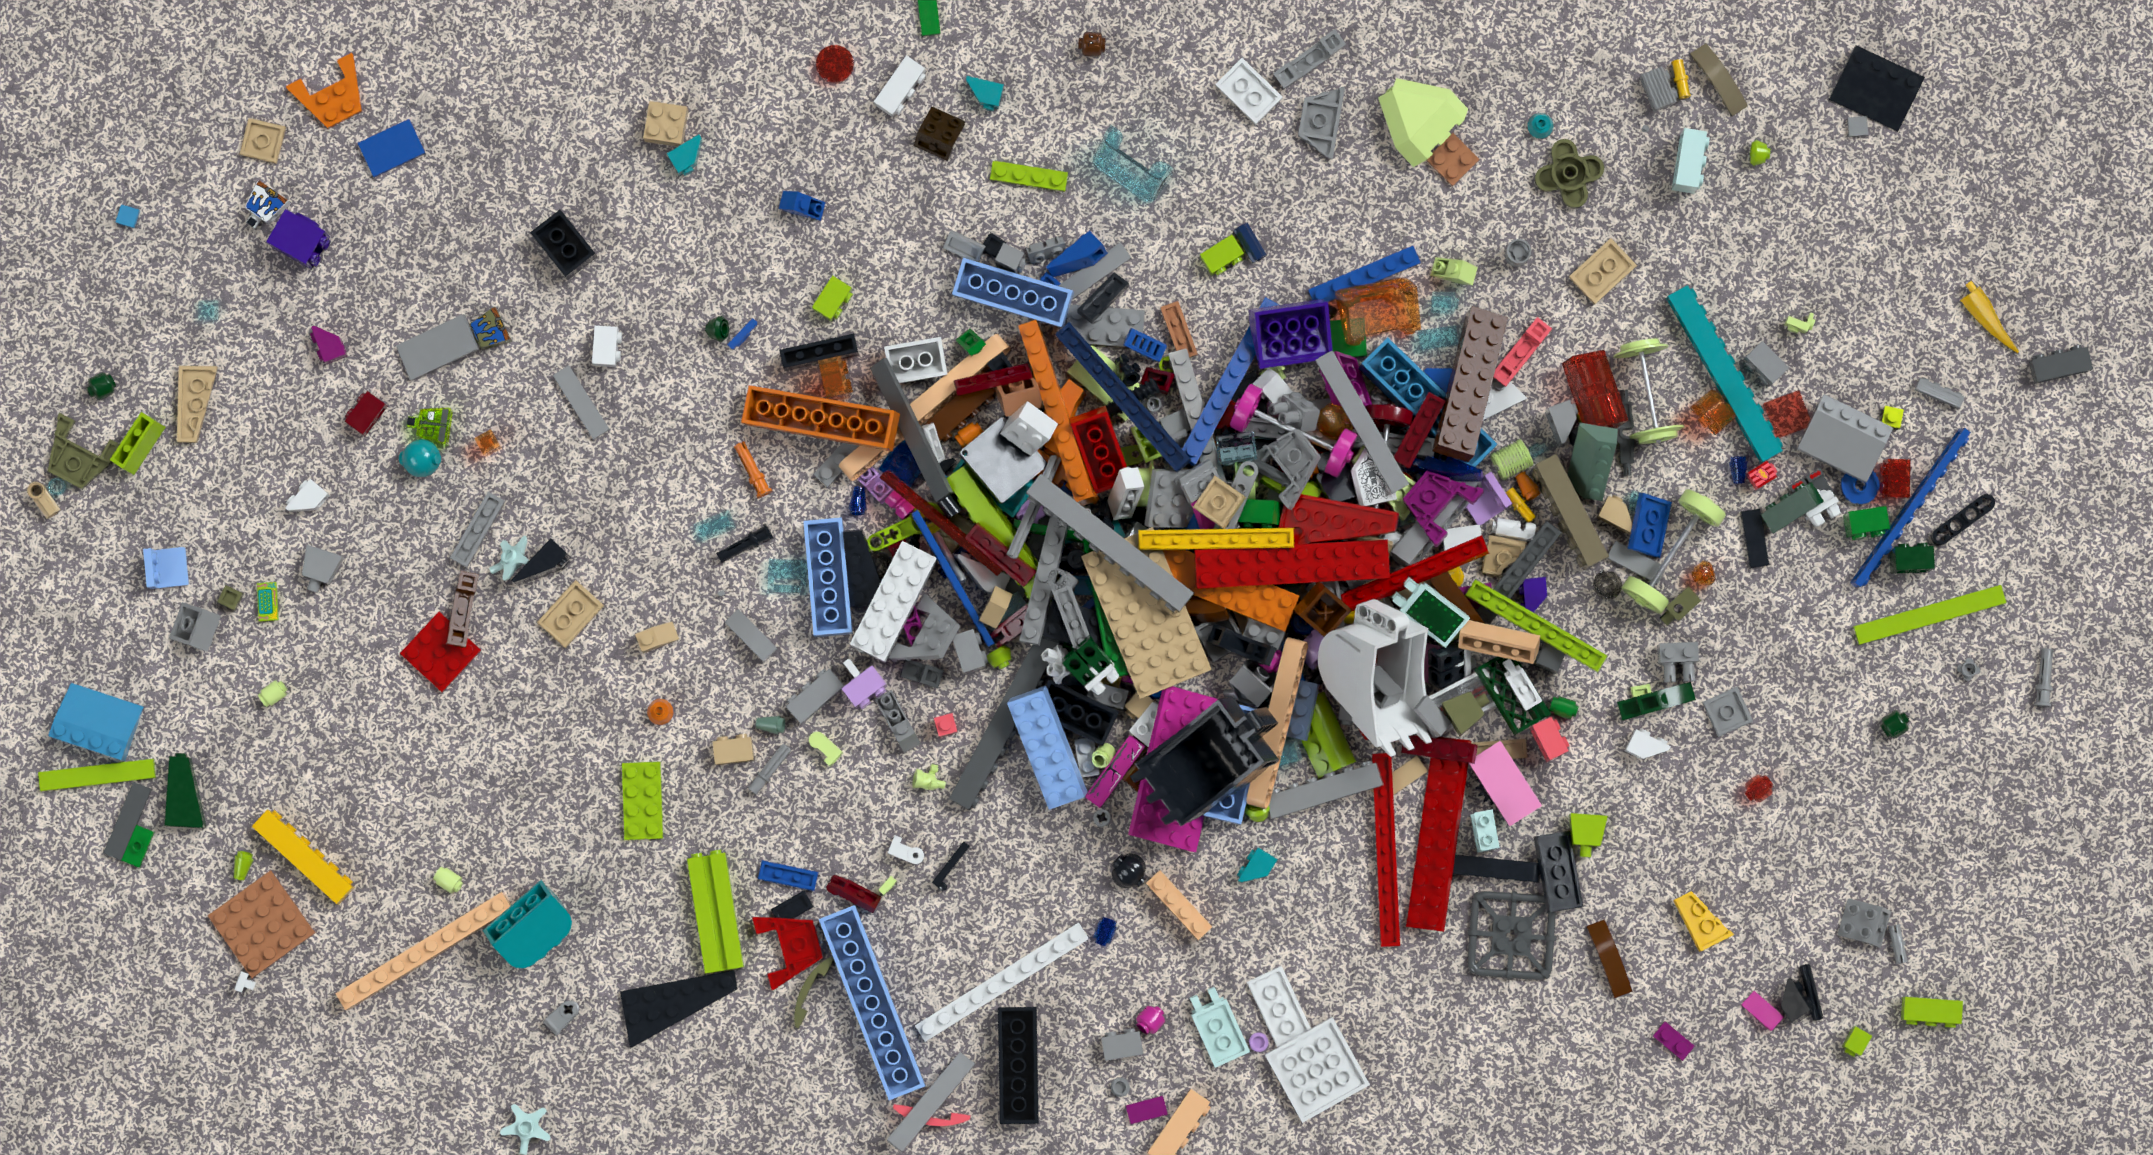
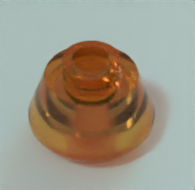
(1704, 573)

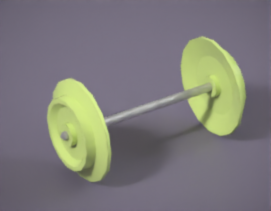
(1640, 348)

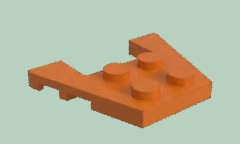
(336, 101)

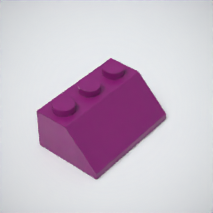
(1350, 367)

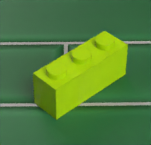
(137, 443)
(1931, 1011)

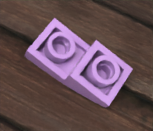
(875, 485)

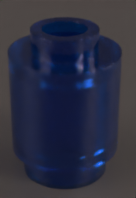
(1105, 931)

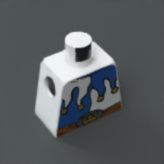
(264, 205)

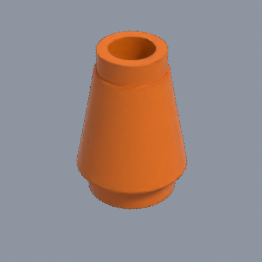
(1527, 486)

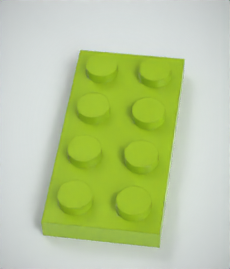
(642, 800)

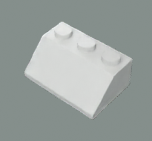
(917, 359)

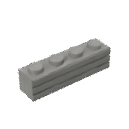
(1939, 393)

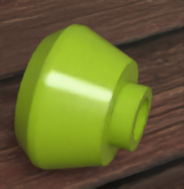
(1759, 153)
(1000, 657)
(1256, 813)

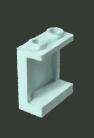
(1484, 831)

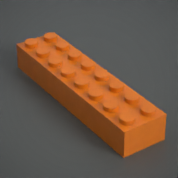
(820, 418)
(1259, 602)

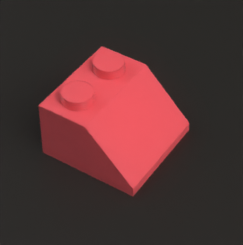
(1549, 738)

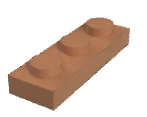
(1178, 328)

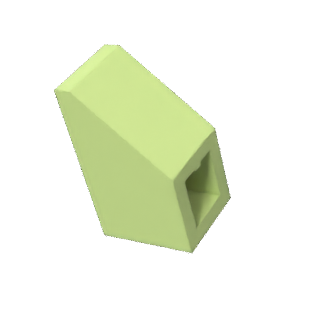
(1454, 270)

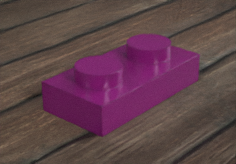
(1673, 1041)

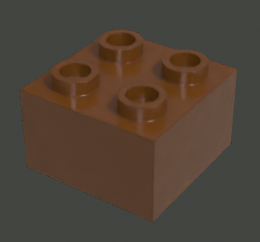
(1322, 609)

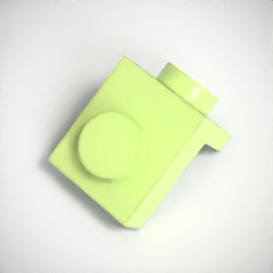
(1795, 325)

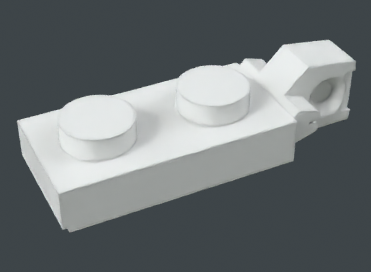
(1521, 685)

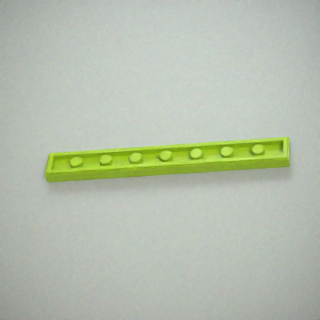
(1929, 614)
(1536, 625)

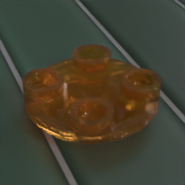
(1333, 421)

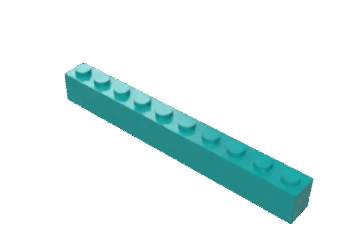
(1724, 374)

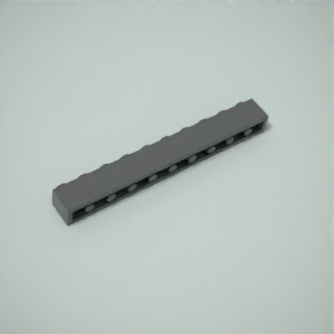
(1000, 729)

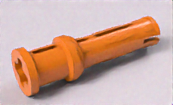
(756, 478)

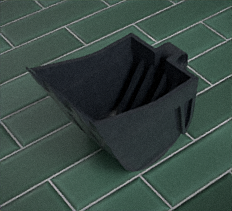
(1208, 760)

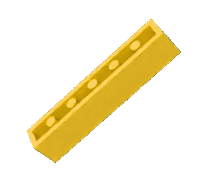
(302, 856)

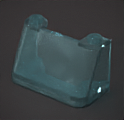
(1127, 172)

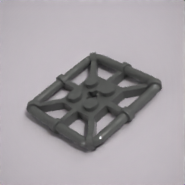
(1502, 945)

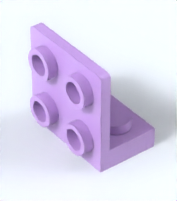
(1491, 501)

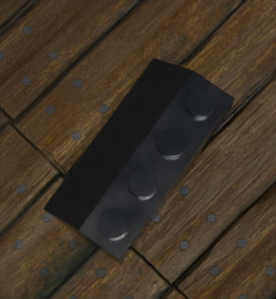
(1082, 713)

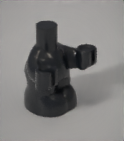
(1128, 373)

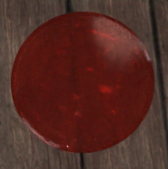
(834, 64)

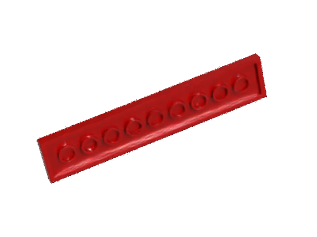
(1292, 565)
(1437, 843)

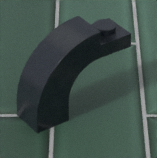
(1241, 645)

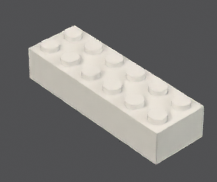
(893, 601)

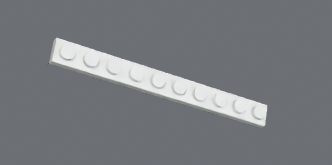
(1001, 982)

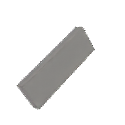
(1634, 561)

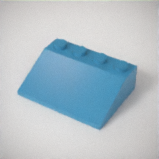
(96, 721)

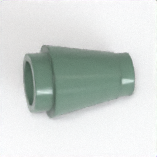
(771, 724)

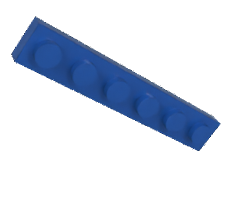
(1367, 274)

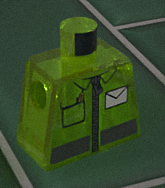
(433, 424)

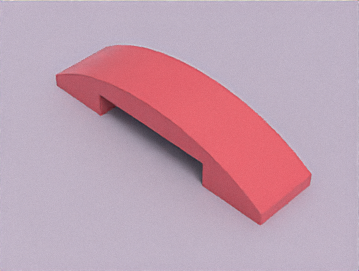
(1521, 351)
(955, 1117)

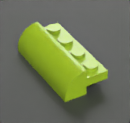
(1326, 742)

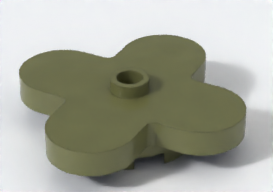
(1565, 159)

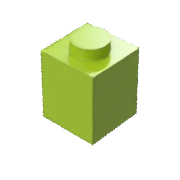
(1856, 1041)

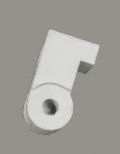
(911, 855)

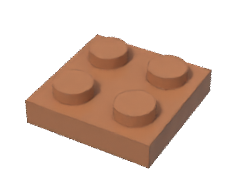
(1452, 159)

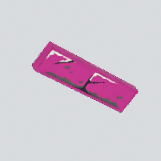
(1115, 771)

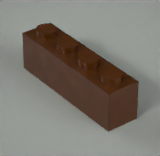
(958, 410)

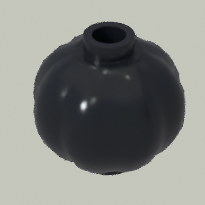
(1128, 871)

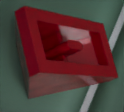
(1162, 378)

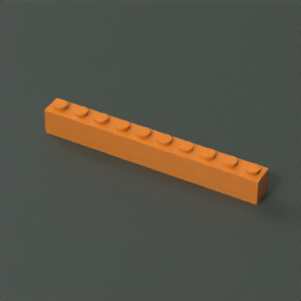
(1057, 411)

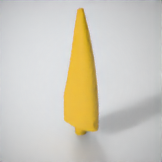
(1982, 310)

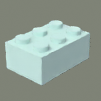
(1690, 160)

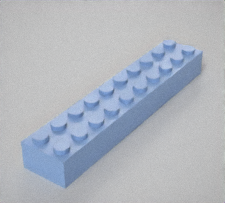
(872, 1002)

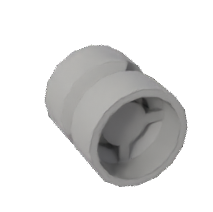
(1518, 252)

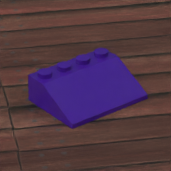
(1290, 333)

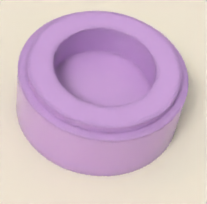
(1258, 1042)

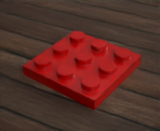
(434, 657)

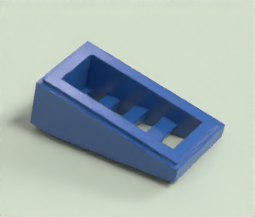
(1155, 350)

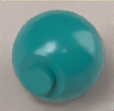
(420, 458)

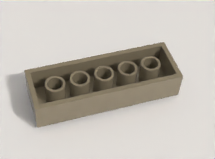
(1570, 512)

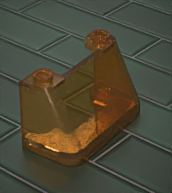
(1378, 309)

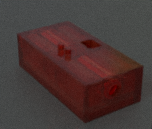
(1595, 390)

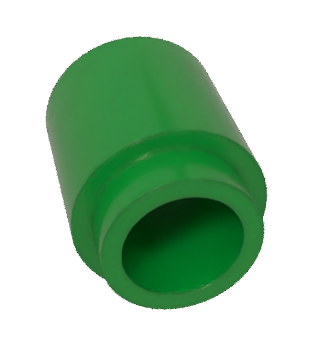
(1563, 707)

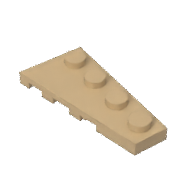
(194, 392)

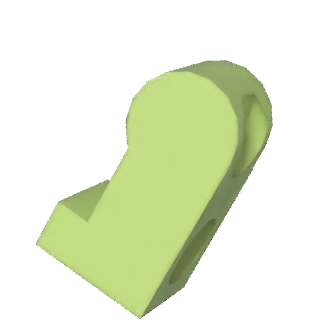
(821, 742)

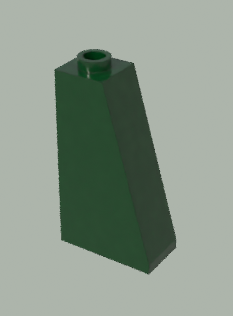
(183, 796)

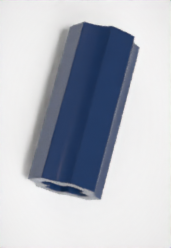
(1250, 243)

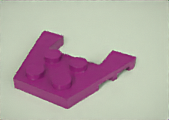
(1431, 497)

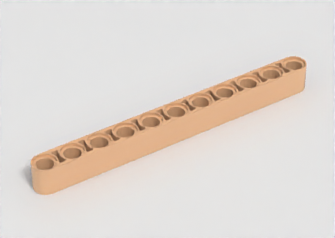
(927, 404)

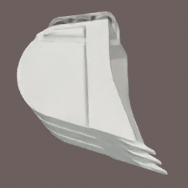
(1348, 670)

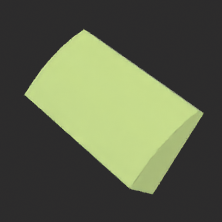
(1081, 375)

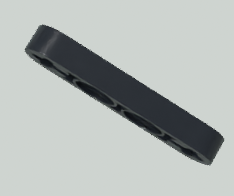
(1964, 521)

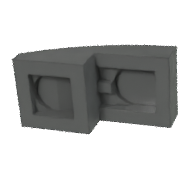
(921, 673)

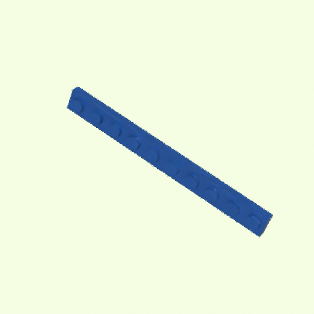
(1222, 395)
(1915, 501)

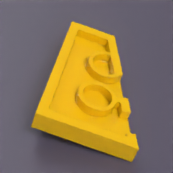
(1701, 923)

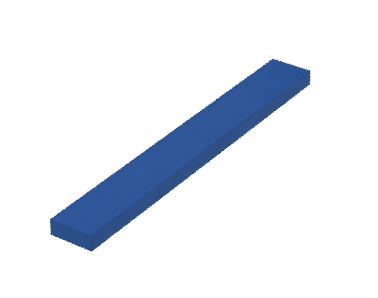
(952, 578)

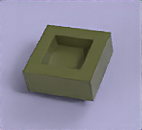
(230, 597)

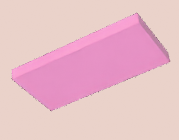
(1505, 783)

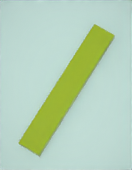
(97, 775)

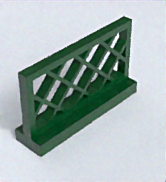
(1537, 712)

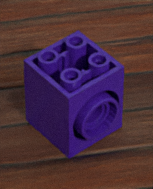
(299, 238)

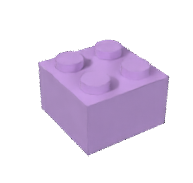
(864, 688)

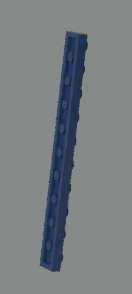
(1123, 397)

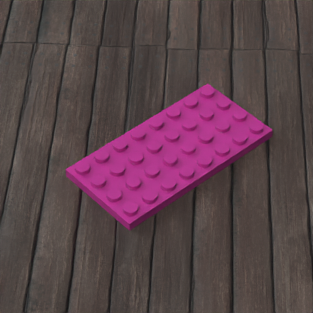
(1175, 711)

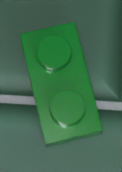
(971, 342)

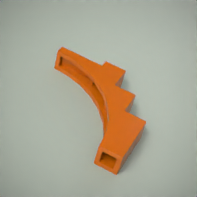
(1072, 396)

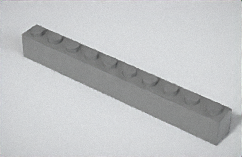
(1110, 543)

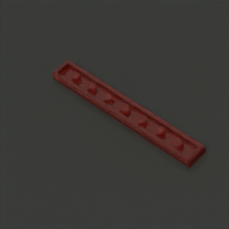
(938, 519)

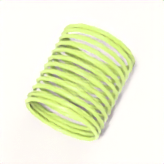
(1495, 458)

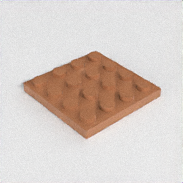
(261, 924)

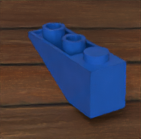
(1080, 255)

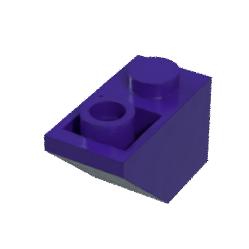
(1534, 592)

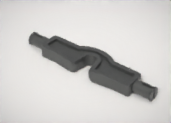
(1625, 443)

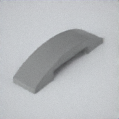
(1310, 59)

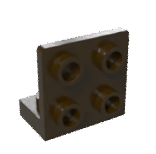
(939, 133)

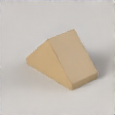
(995, 607)

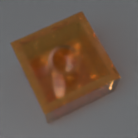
(834, 378)

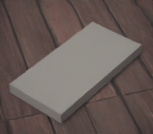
(437, 347)

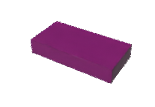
(1146, 1109)

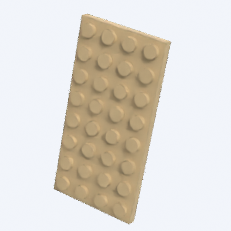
(1154, 641)

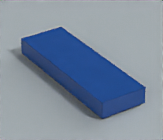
(788, 875)

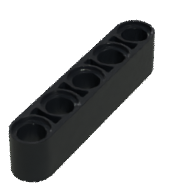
(1496, 868)

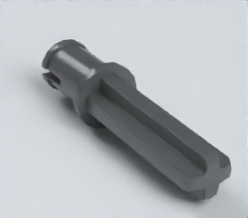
(1272, 472)

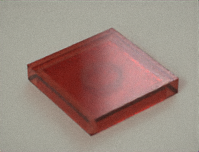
(1787, 414)

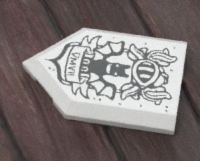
(1369, 483)

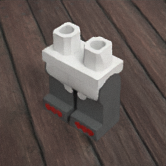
(1827, 494)

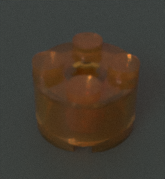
(1713, 412)

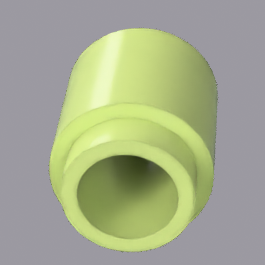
(272, 693)
(1103, 755)
(448, 880)

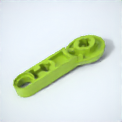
(905, 529)

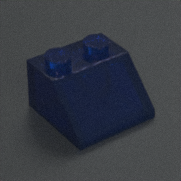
(902, 464)

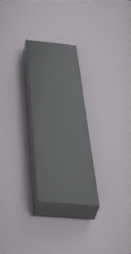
(127, 820)

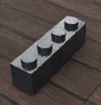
(811, 353)

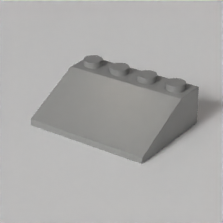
(1844, 438)

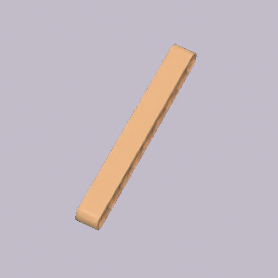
(1281, 708)

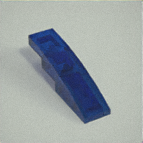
(1451, 468)

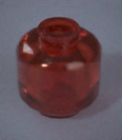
(1758, 788)

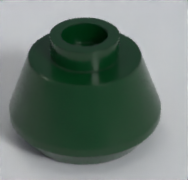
(717, 328)

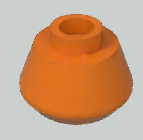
(665, 714)

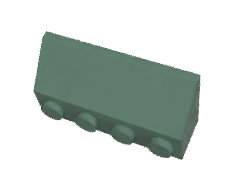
(1592, 460)

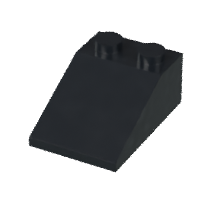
(545, 562)

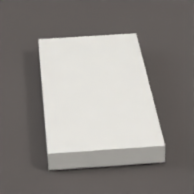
(1278, 1005)

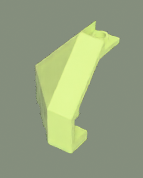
(1420, 117)

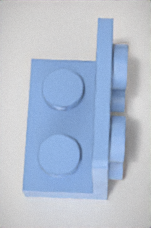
(166, 567)

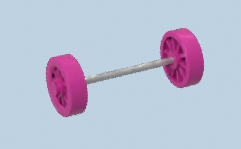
(1247, 408)

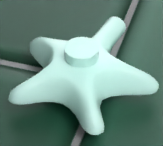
(511, 558)
(526, 1127)

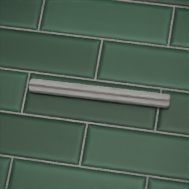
(1031, 512)

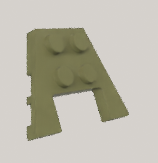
(73, 461)

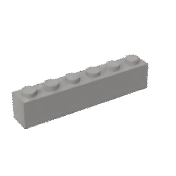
(1415, 541)
(1325, 790)

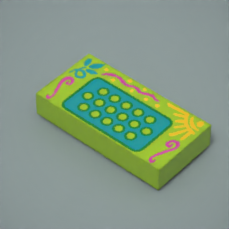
(267, 601)

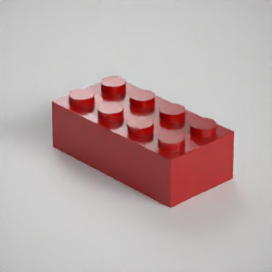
(1098, 447)

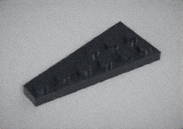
(662, 1005)

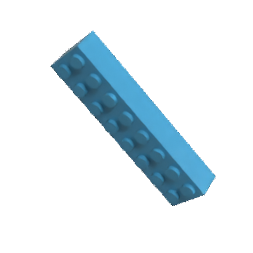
(1408, 387)

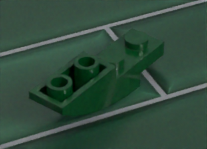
(1656, 701)

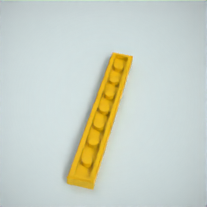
(1215, 539)

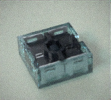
(1236, 448)

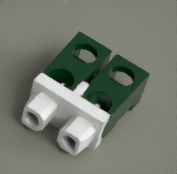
(1095, 670)

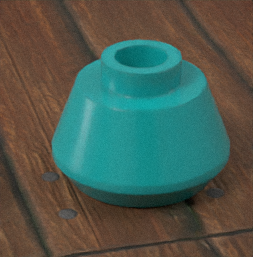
(1535, 127)

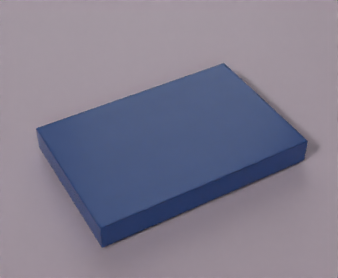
(391, 148)
(1649, 525)

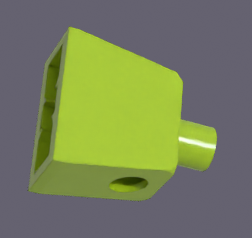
(1587, 831)

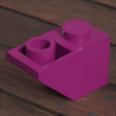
(330, 345)

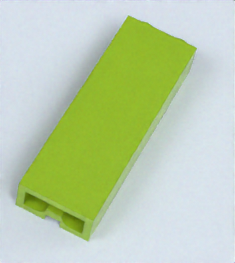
(715, 912)

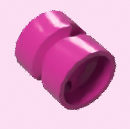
(902, 506)

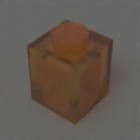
(488, 443)

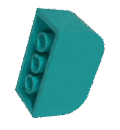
(530, 927)

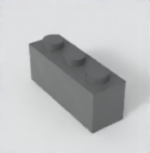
(2060, 364)

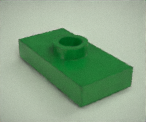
(138, 846)

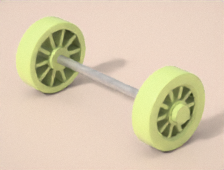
(1701, 508)

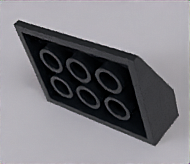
(1876, 88)

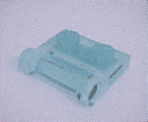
(787, 570)

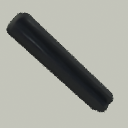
(1811, 991)

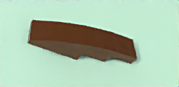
(1451, 591)

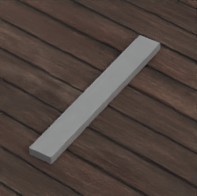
(1362, 422)

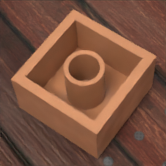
(1016, 394)

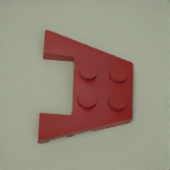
(798, 945)

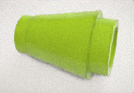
(242, 864)

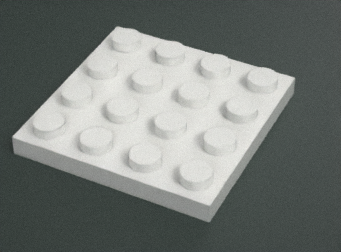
(1317, 1069)

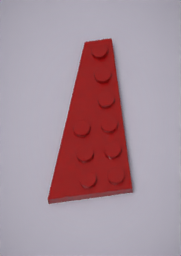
(1331, 520)

